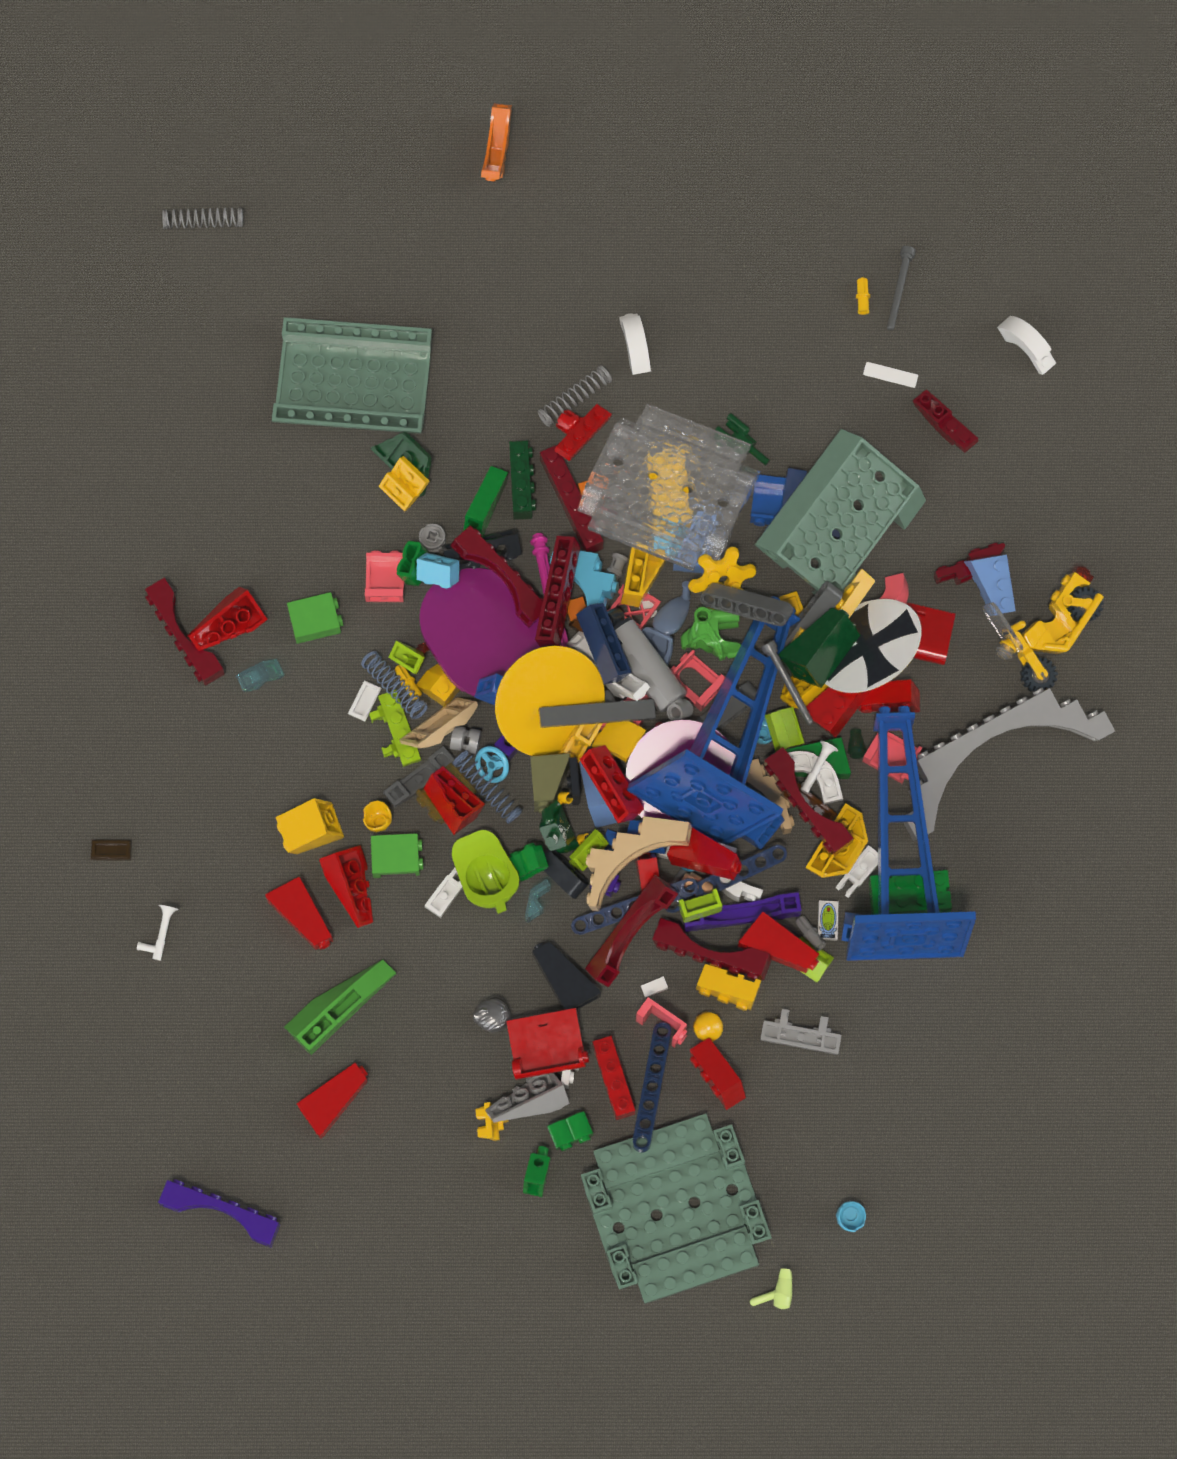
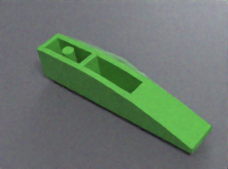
(335, 1007)

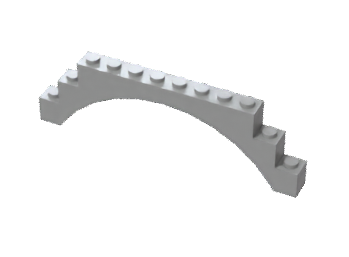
(1038, 710)

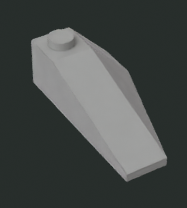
(537, 1096)

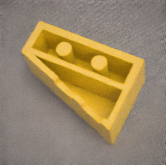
(640, 576)
(728, 987)

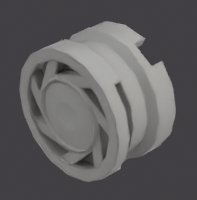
(432, 537)

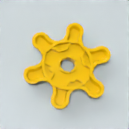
(724, 567)

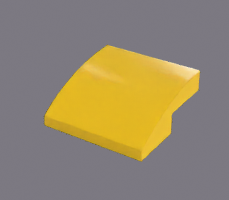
(404, 483)
(620, 738)

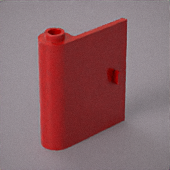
(936, 633)
(546, 1044)

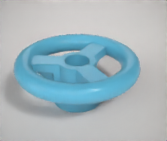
(493, 763)

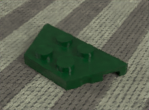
(406, 446)

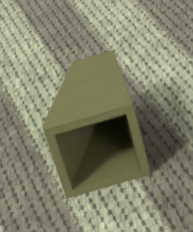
(548, 778)

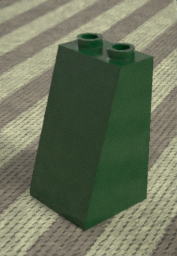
(820, 647)

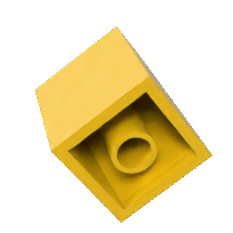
(309, 826)

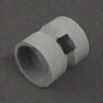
(459, 737)

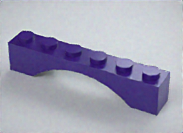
(776, 907)
(180, 1198)

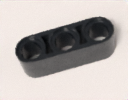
(564, 874)

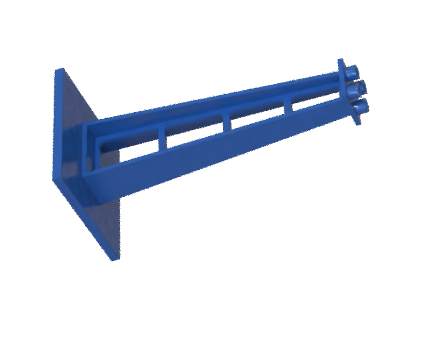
(697, 790)
(914, 934)

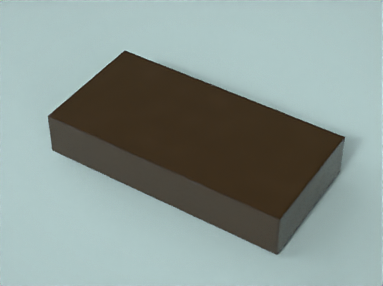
(111, 850)

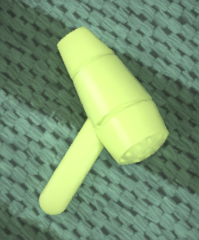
(782, 1294)

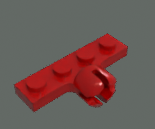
(579, 429)

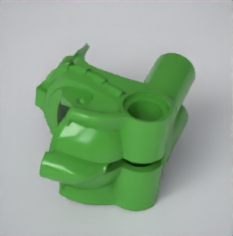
(705, 633)

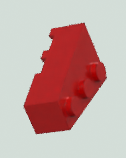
(452, 800)

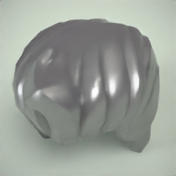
(492, 1015)

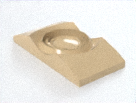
(440, 724)

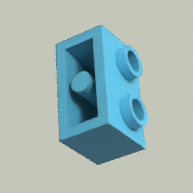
(437, 570)

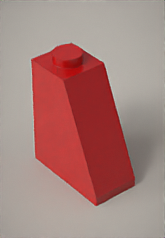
(646, 868)

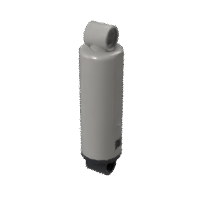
(651, 668)

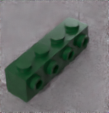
(520, 480)

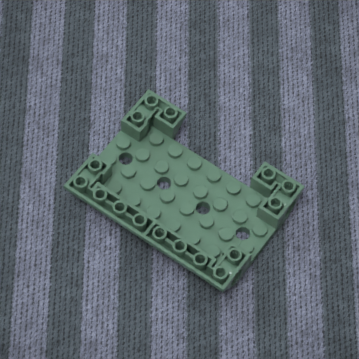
(826, 503)

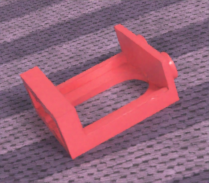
(691, 661)

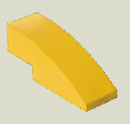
(579, 740)

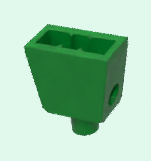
(537, 1172)

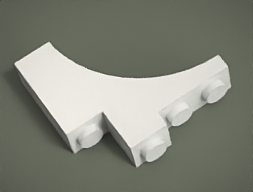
(627, 687)

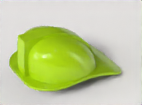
(485, 870)

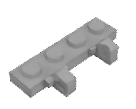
(814, 1039)

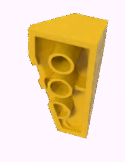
(437, 685)

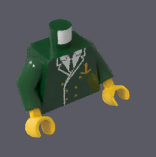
(556, 827)

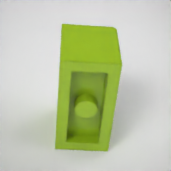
(700, 906)

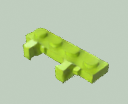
(395, 717)

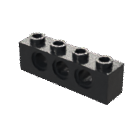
(508, 538)

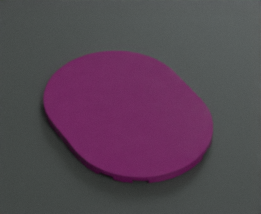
(474, 628)

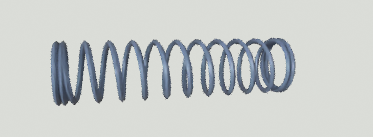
(416, 704)
(513, 814)

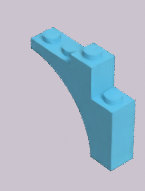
(594, 583)

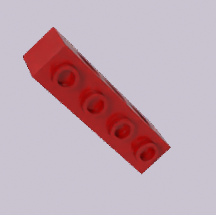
(611, 784)
(613, 1078)

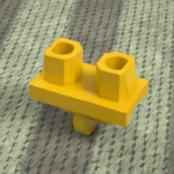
(492, 1129)

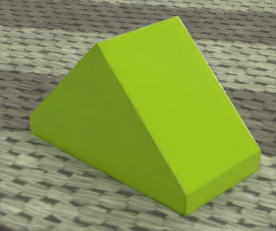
(407, 656)

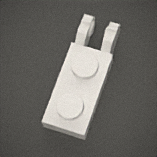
(860, 871)
(444, 894)

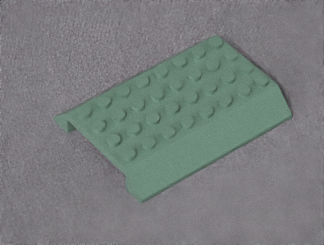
(353, 375)

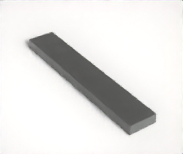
(597, 713)

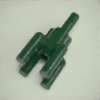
(741, 432)

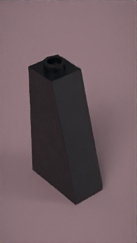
(565, 980)

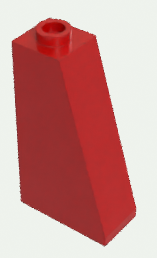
(705, 856)
(300, 912)
(780, 943)
(330, 1100)

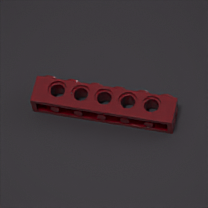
(557, 591)

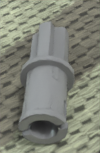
(810, 933)

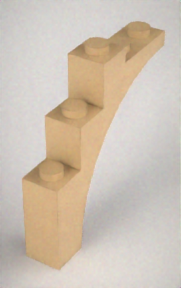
(767, 788)
(607, 864)

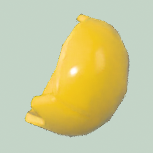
(377, 816)
(708, 1026)

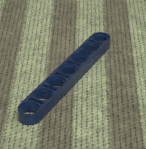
(753, 870)
(625, 906)
(654, 1096)

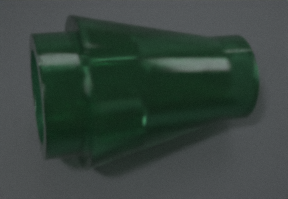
(856, 744)

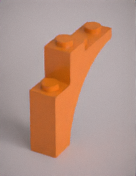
(498, 141)

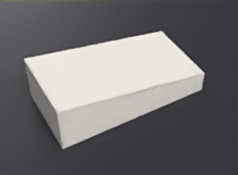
(654, 987)

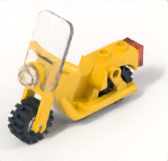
(1048, 637)

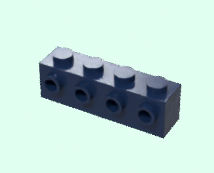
(603, 643)

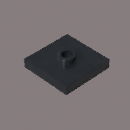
(573, 781)

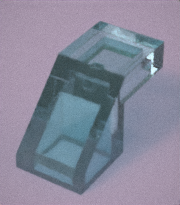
(257, 675)
(534, 908)

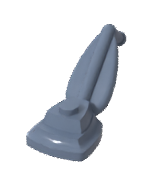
(667, 622)

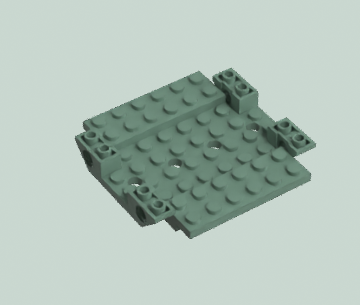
(688, 1242)

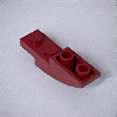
(944, 423)
(960, 571)

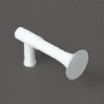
(827, 749)
(158, 948)

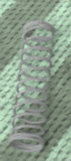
(166, 222)
(600, 369)

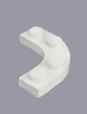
(826, 778)

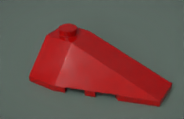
(231, 617)
(347, 878)

